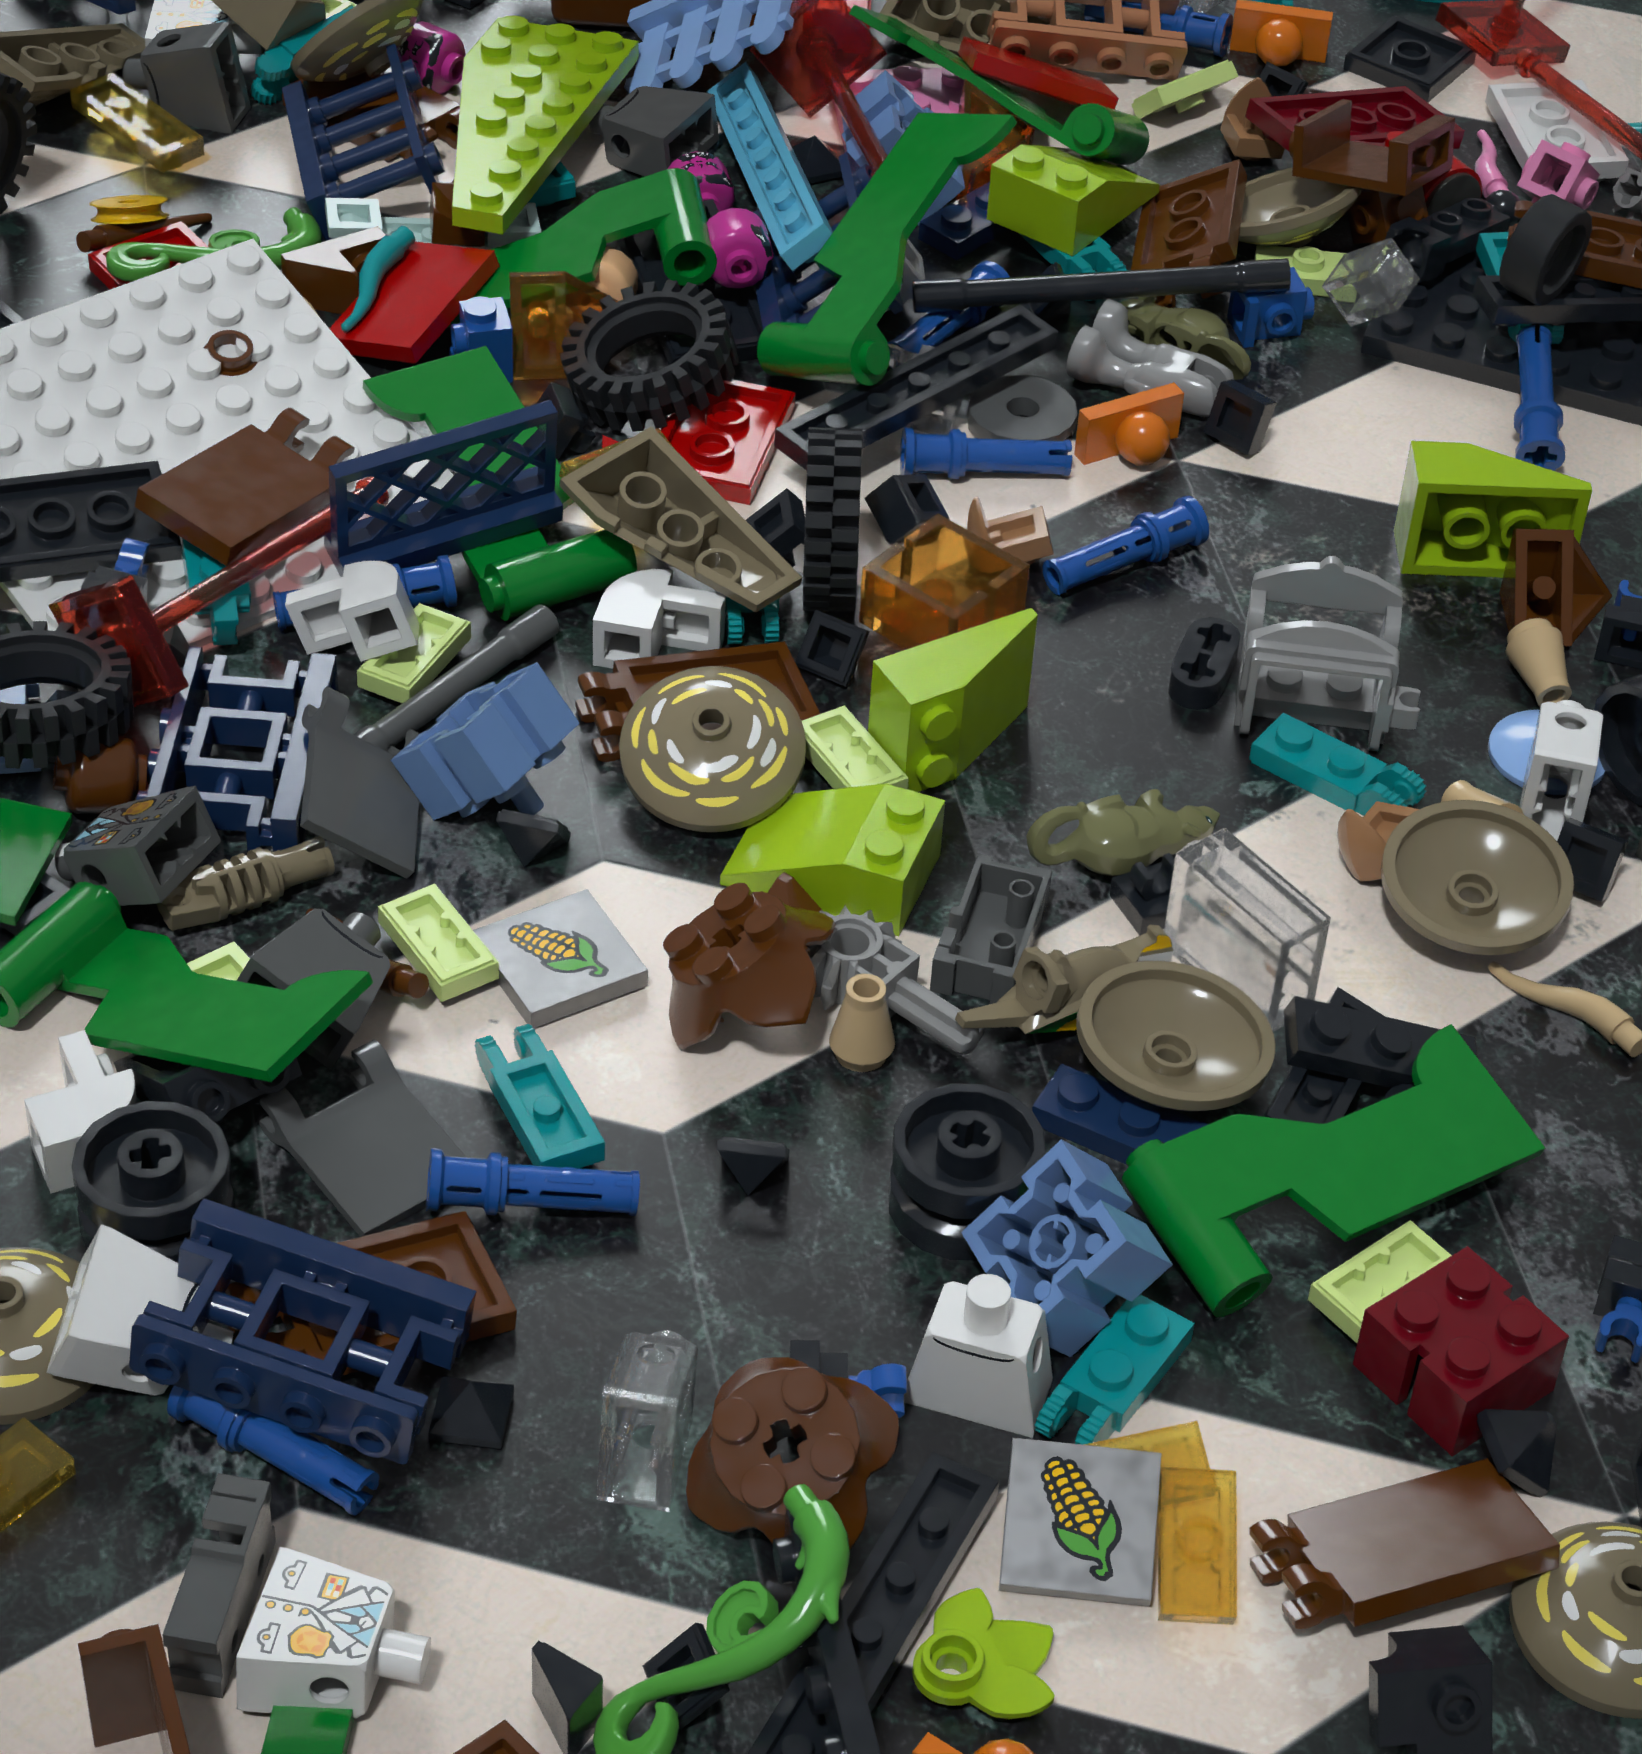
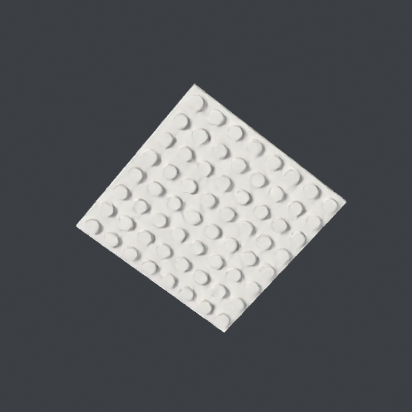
(133, 384)

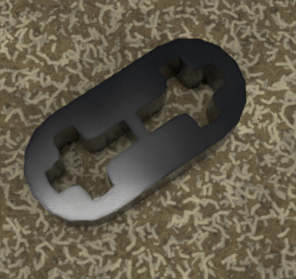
(1195, 660)

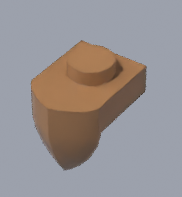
(1240, 133)
(1020, 533)
(1365, 837)

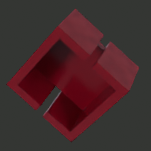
(1473, 1345)

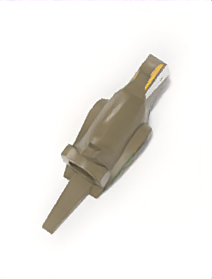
(1053, 983)

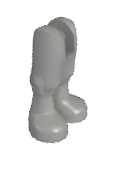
(1116, 359)

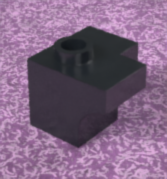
(1432, 1693)

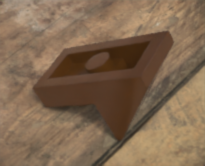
(330, 270)

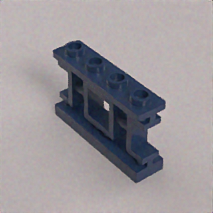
(241, 714)
(317, 1284)

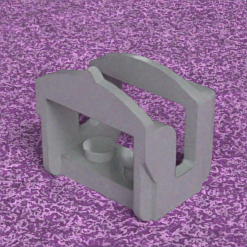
(1323, 667)

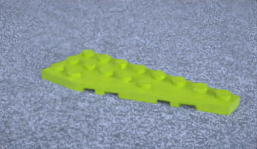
(523, 107)

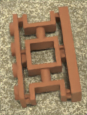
(1093, 44)

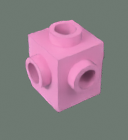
(1555, 165)

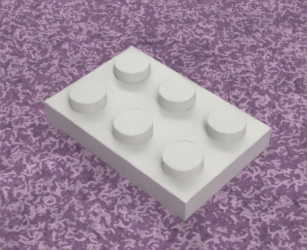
(1533, 113)

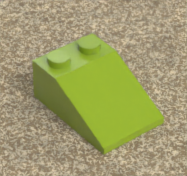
(1062, 195)
(1468, 500)
(951, 697)
(846, 849)

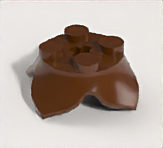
(743, 960)
(845, 1438)

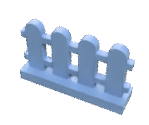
(688, 30)

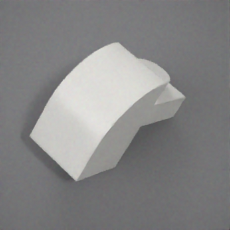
(359, 608)
(648, 612)
(64, 1115)

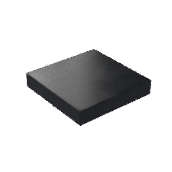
(1410, 57)

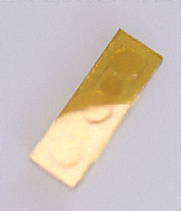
(137, 122)

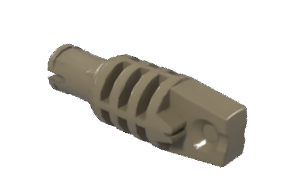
(244, 883)

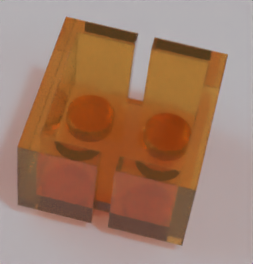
(939, 584)

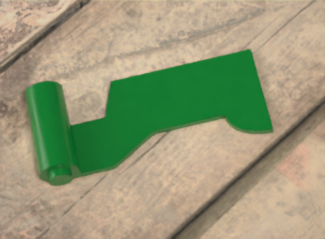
(1342, 1172)

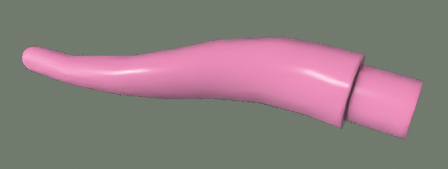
(1487, 168)

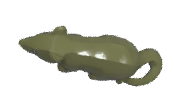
(1187, 329)
(1119, 835)

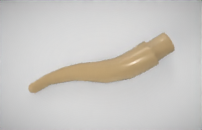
(1595, 1010)

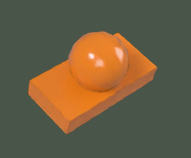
(1280, 32)
(1130, 426)

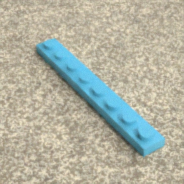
(770, 167)

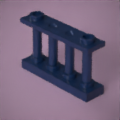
(316, 143)
(779, 293)

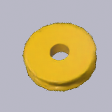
(129, 209)

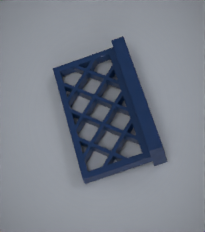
(453, 516)

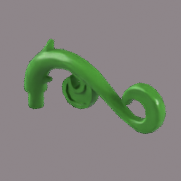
(126, 264)
(740, 1654)

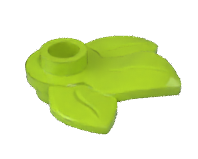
(993, 1656)

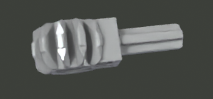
(871, 948)

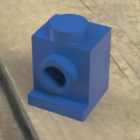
(1270, 313)
(485, 323)

